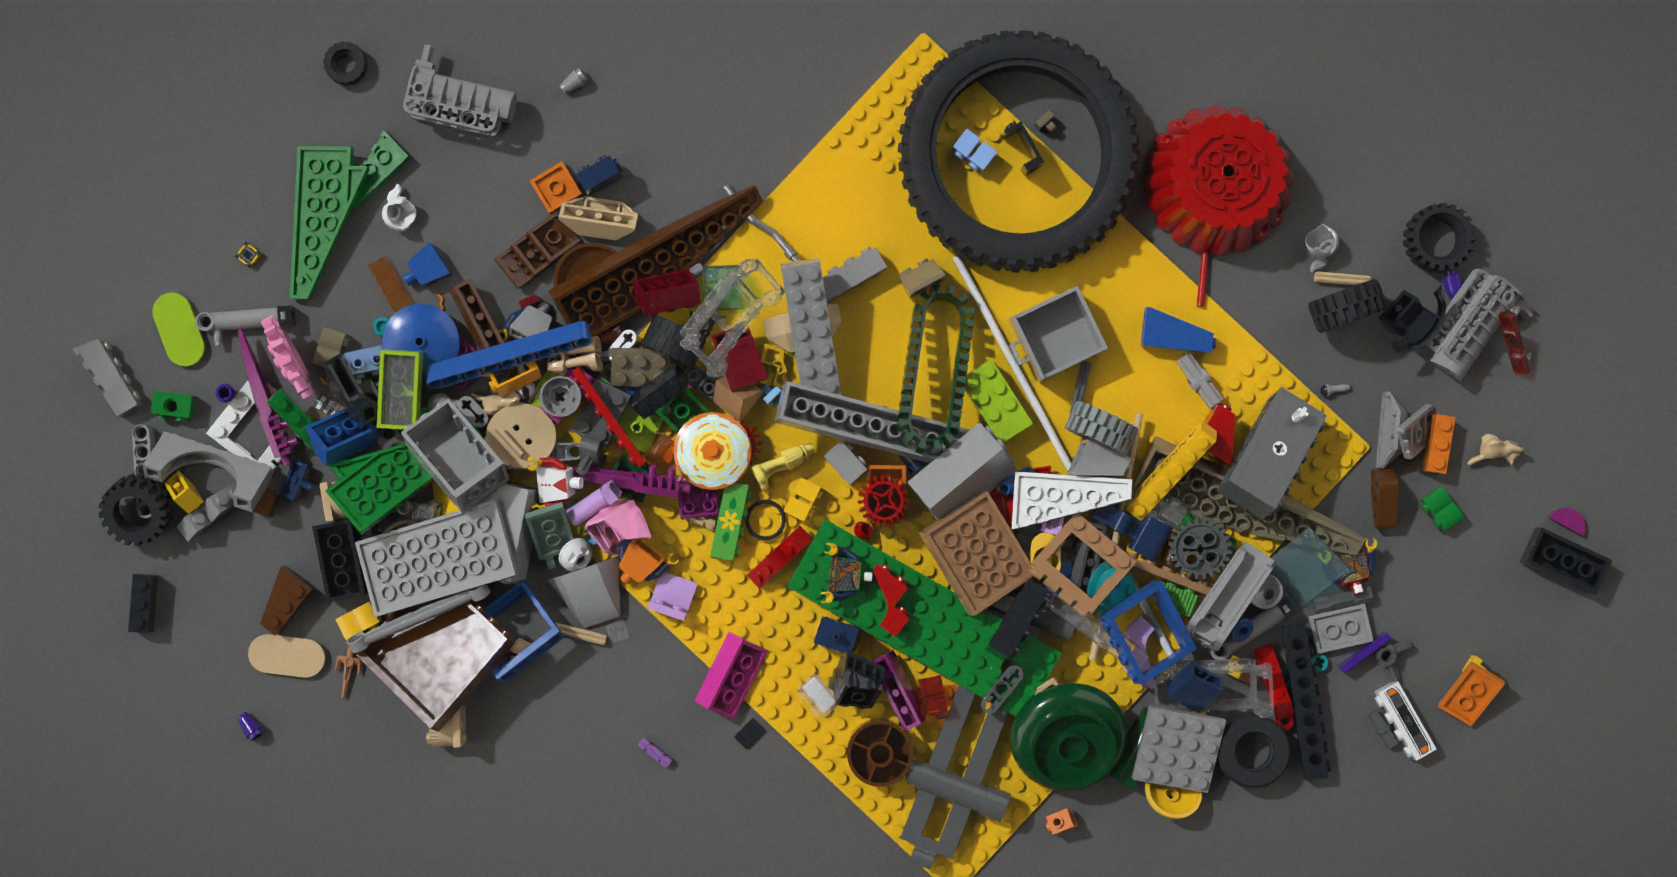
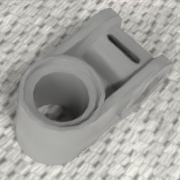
(563, 451)

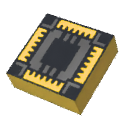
(248, 254)

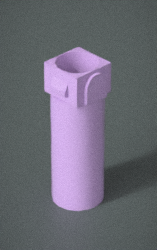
(593, 503)

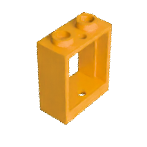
(516, 382)

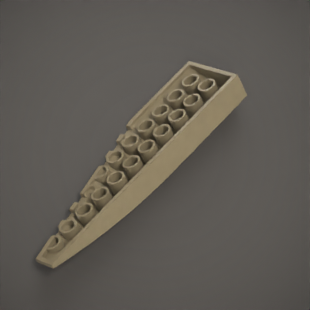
(1199, 494)

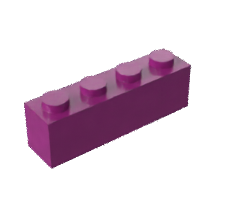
(900, 692)

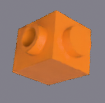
(1067, 821)

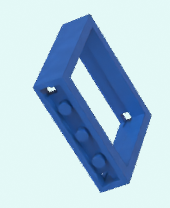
(1172, 618)
(538, 647)

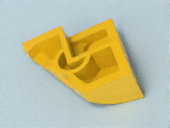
(773, 363)

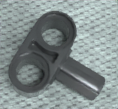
(591, 454)

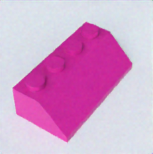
(731, 675)

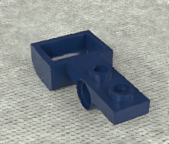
(1147, 536)

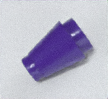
(221, 393)
(251, 728)

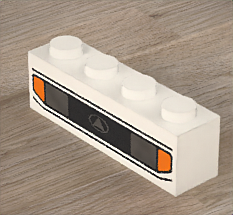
(1405, 721)

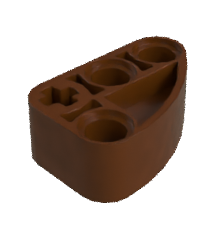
(1384, 498)

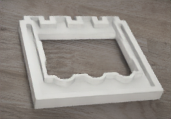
(231, 417)

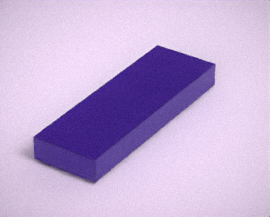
(1364, 652)

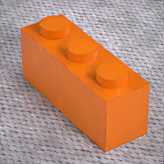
(1438, 444)

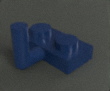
(297, 480)

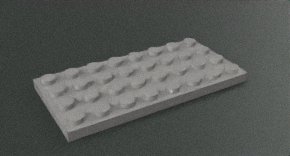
(436, 558)

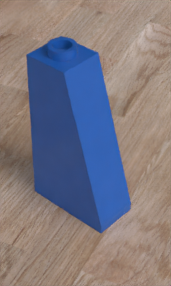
(1171, 333)

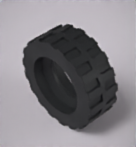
(331, 59)

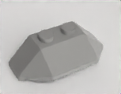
(1391, 417)

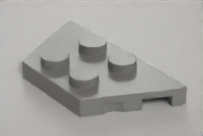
(1414, 432)

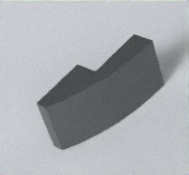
(701, 381)

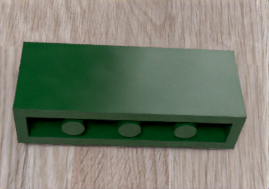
(1124, 769)

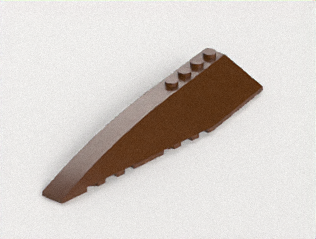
(606, 291)

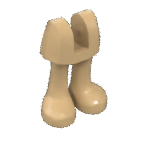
(592, 360)

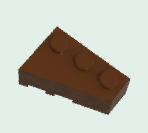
(285, 600)

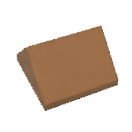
(737, 402)

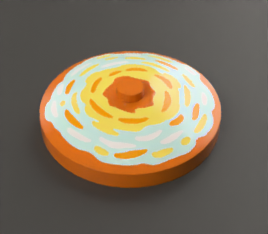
(712, 451)

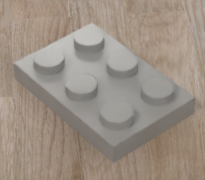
(1340, 628)

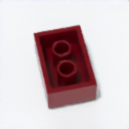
(666, 292)

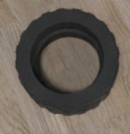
(665, 338)

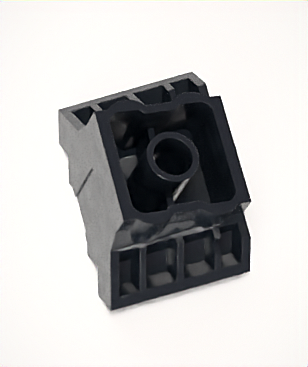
(856, 681)

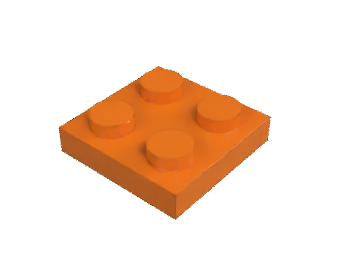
(555, 187)

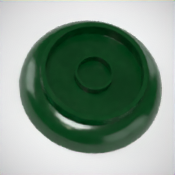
(1068, 737)

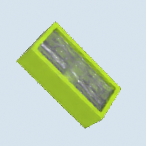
(399, 388)

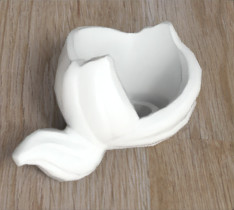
(399, 211)

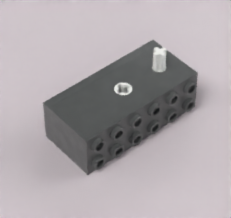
(1272, 453)

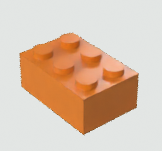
(896, 471)

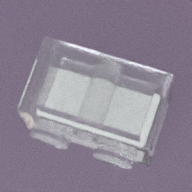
(818, 695)

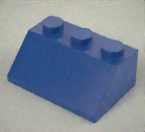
(340, 437)

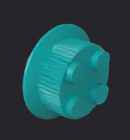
(1123, 590)

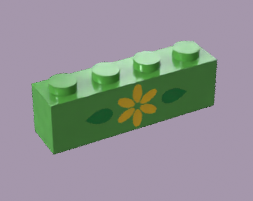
(730, 520)

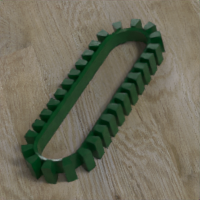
(959, 371)

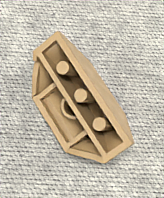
(598, 217)
(779, 329)

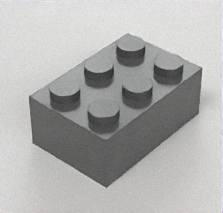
(588, 421)

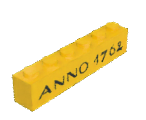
(1171, 470)

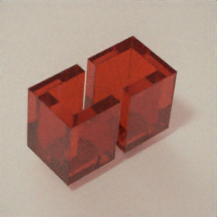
(933, 698)

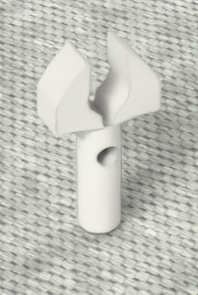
(521, 369)

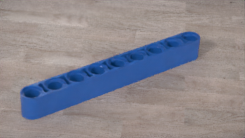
(507, 355)

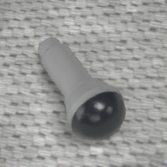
(1327, 390)

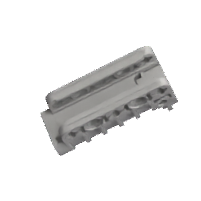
(458, 97)
(1474, 322)
(1230, 597)

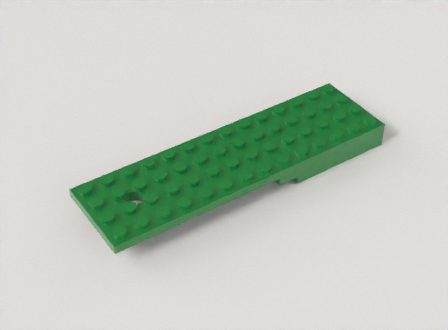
(937, 627)

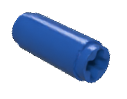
(1007, 484)

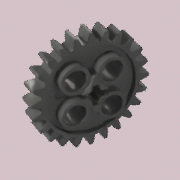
(1201, 564)

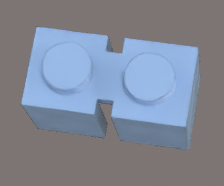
(966, 145)

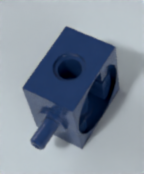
(836, 634)

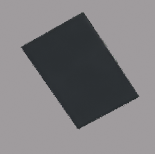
(749, 733)

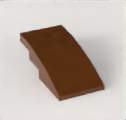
(537, 250)

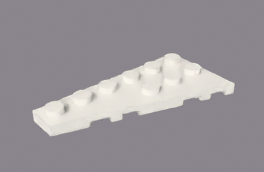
(1054, 496)

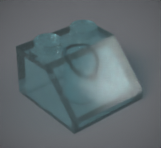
(711, 276)

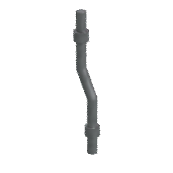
(790, 252)

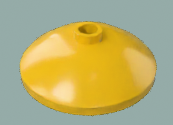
(1183, 801)

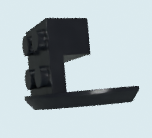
(1412, 322)

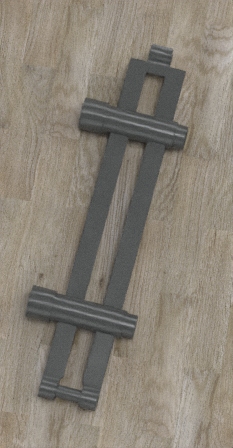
(967, 791)

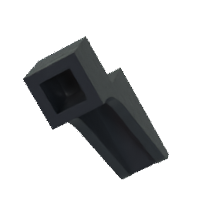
(345, 387)

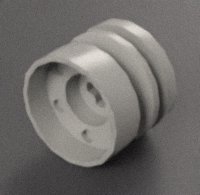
(571, 396)

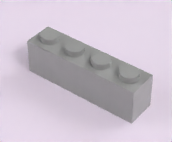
(853, 273)

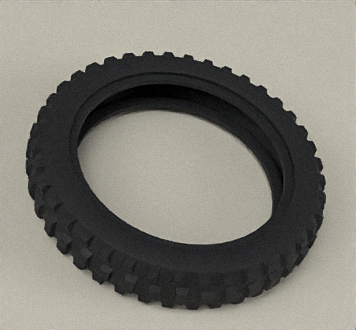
(1026, 54)

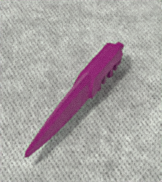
(270, 420)
(639, 482)

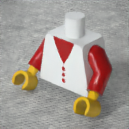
(554, 480)

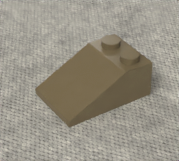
(921, 278)

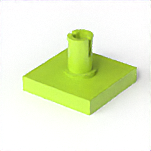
(640, 431)

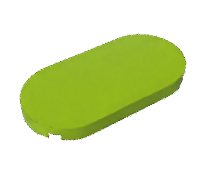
(178, 329)

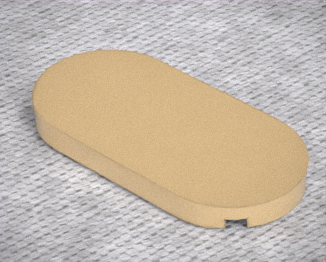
(286, 655)

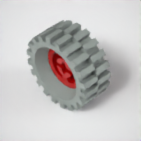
(1101, 427)

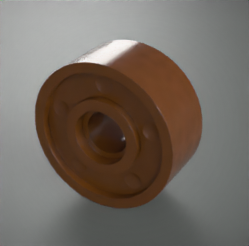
(879, 732)

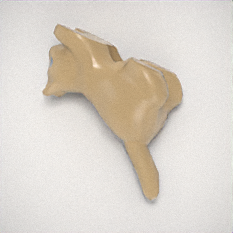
(494, 403)
(1494, 448)

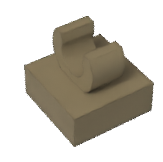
(1045, 121)

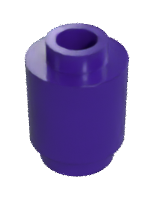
(1452, 282)

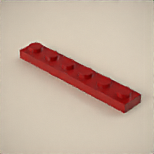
(603, 411)

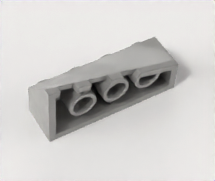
(109, 376)

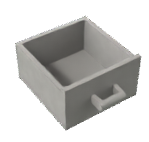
(1057, 334)

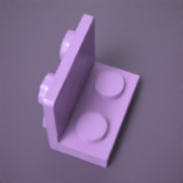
(672, 596)

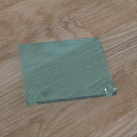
(1306, 567)

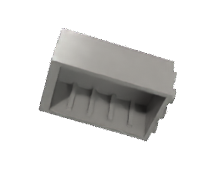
(455, 455)
(962, 471)
(514, 503)

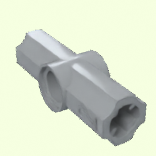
(1199, 380)

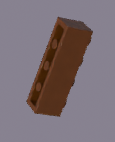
(475, 315)

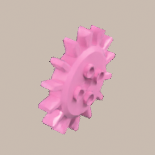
(287, 357)

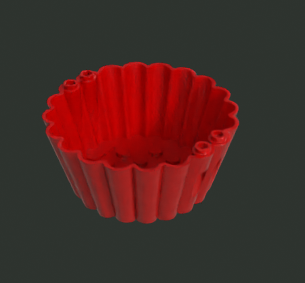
(1195, 195)

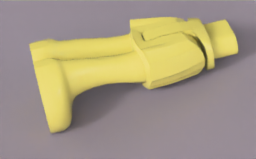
(788, 460)

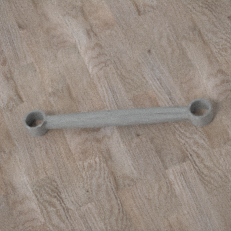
(361, 640)

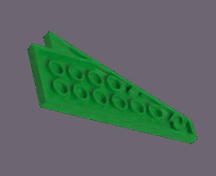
(323, 200)
(377, 484)

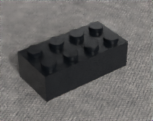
(339, 560)
(1565, 561)
(1017, 619)

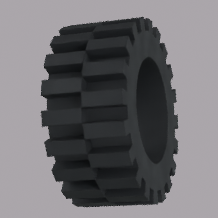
(1463, 237)
(147, 491)

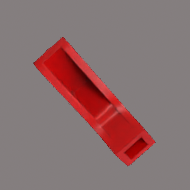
(779, 557)
(893, 589)
(1282, 702)

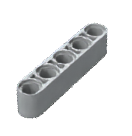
(138, 444)

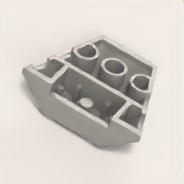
(591, 592)

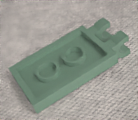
(549, 531)

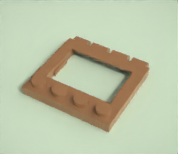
(1101, 545)

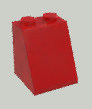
(1223, 422)

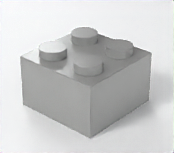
(846, 462)

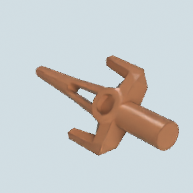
(349, 661)

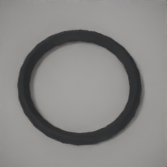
(782, 524)

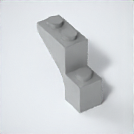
(208, 513)

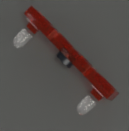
(1514, 341)

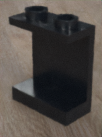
(1037, 160)

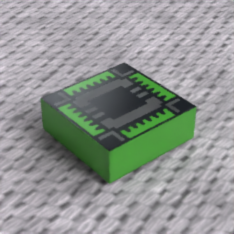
(605, 374)

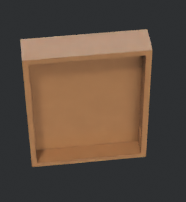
(977, 553)

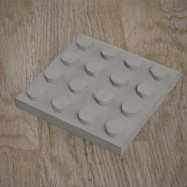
(1178, 748)

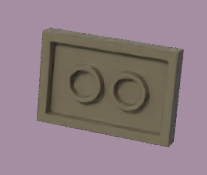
(636, 366)

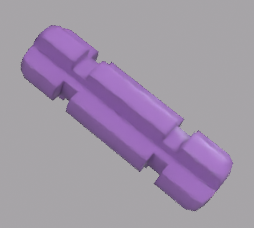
(655, 752)

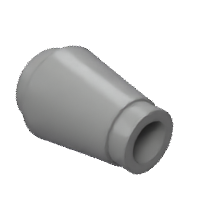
(574, 81)

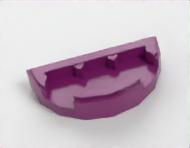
(1570, 519)

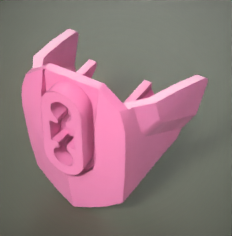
(616, 523)

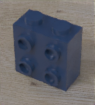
(600, 174)
(1194, 687)

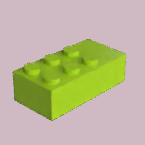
(996, 401)

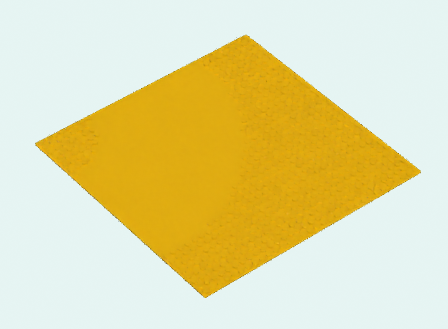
(834, 208)

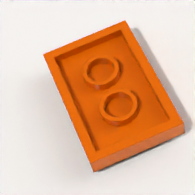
(1471, 694)

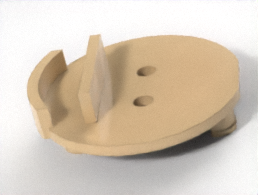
(511, 444)

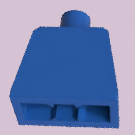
(426, 267)

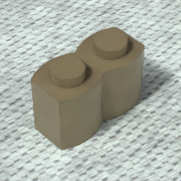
(330, 344)

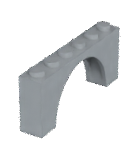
(175, 452)

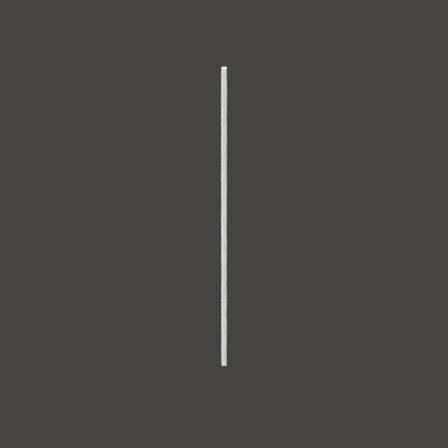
(1045, 422)

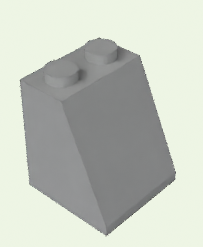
(1098, 461)

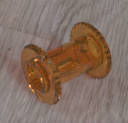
(658, 449)

